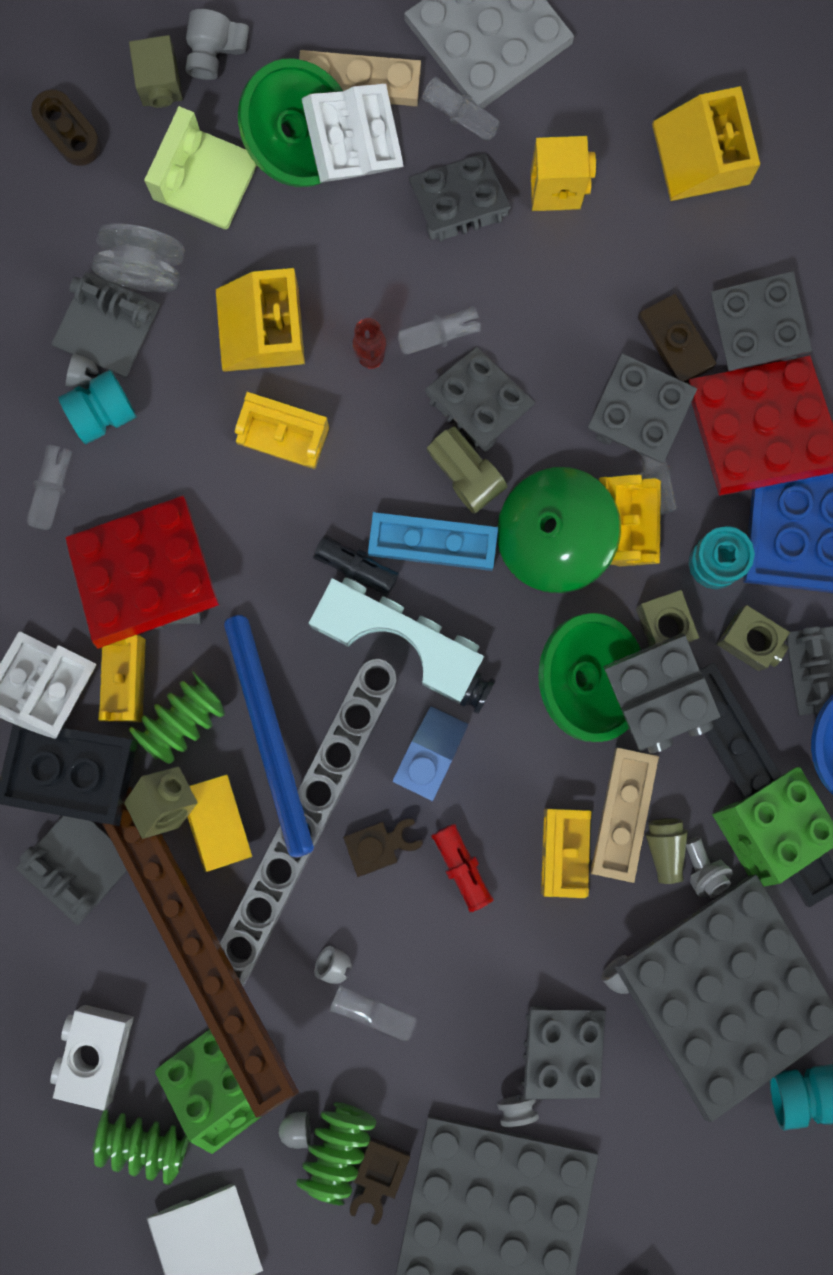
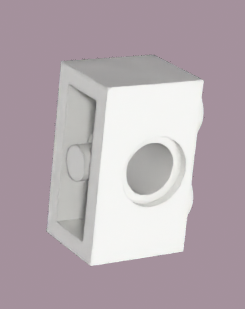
(84, 1083)

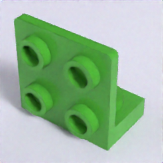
(778, 828)
(205, 1094)

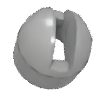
(78, 371)
(332, 965)
(611, 977)
(296, 1130)

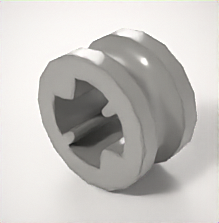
(517, 1111)

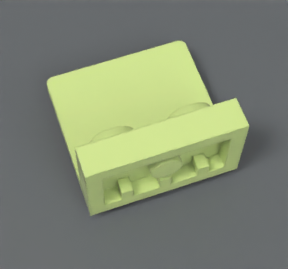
(199, 172)

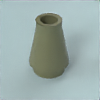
(668, 847)

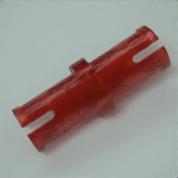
(375, 342)

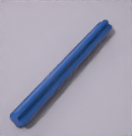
(268, 737)

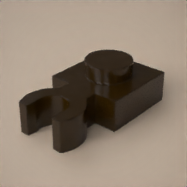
(374, 847)
(380, 1175)

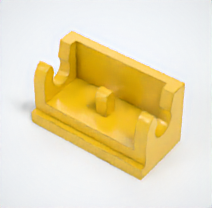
(281, 430)
(640, 518)
(122, 680)
(217, 825)
(565, 853)

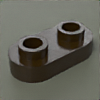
(68, 129)

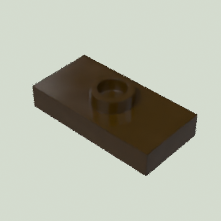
(676, 339)

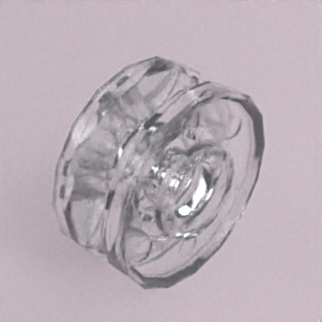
(138, 257)

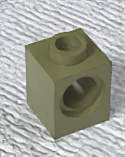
(156, 71)
(672, 606)
(735, 639)
(160, 802)

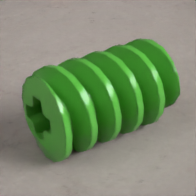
(179, 720)
(139, 1148)
(337, 1154)

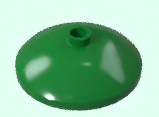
(274, 99)
(583, 537)
(582, 648)

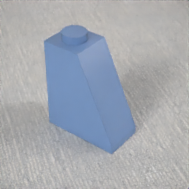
(430, 753)

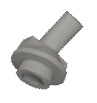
(709, 878)

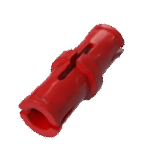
(462, 868)

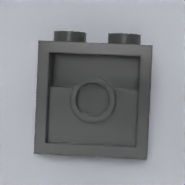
(662, 694)

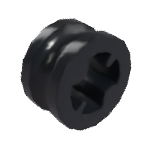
(477, 692)

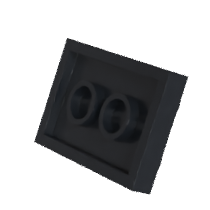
(68, 776)

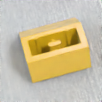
(707, 145)
(260, 321)

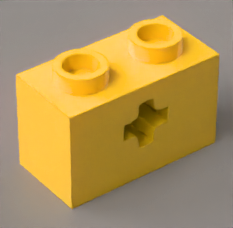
(561, 173)

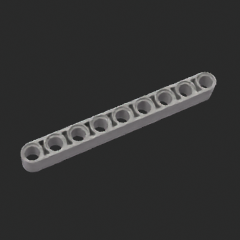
(262, 884)

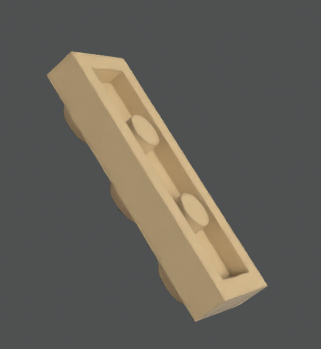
(350, 70)
(624, 815)

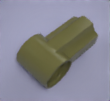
(472, 478)

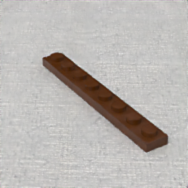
(204, 967)

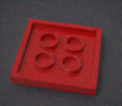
(764, 425)
(140, 572)

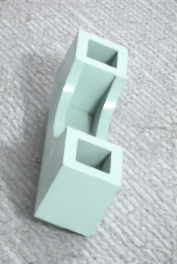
(349, 615)

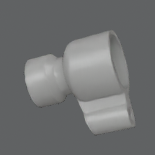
(209, 35)

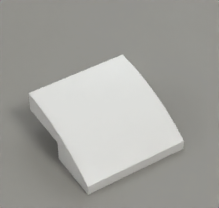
(352, 132)
(41, 684)
(205, 1236)

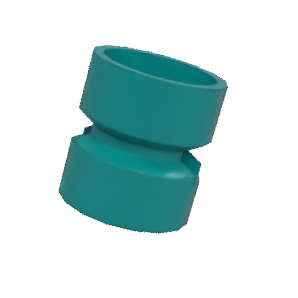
(97, 407)
(721, 557)
(802, 1098)

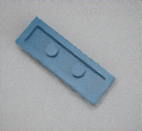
(432, 541)

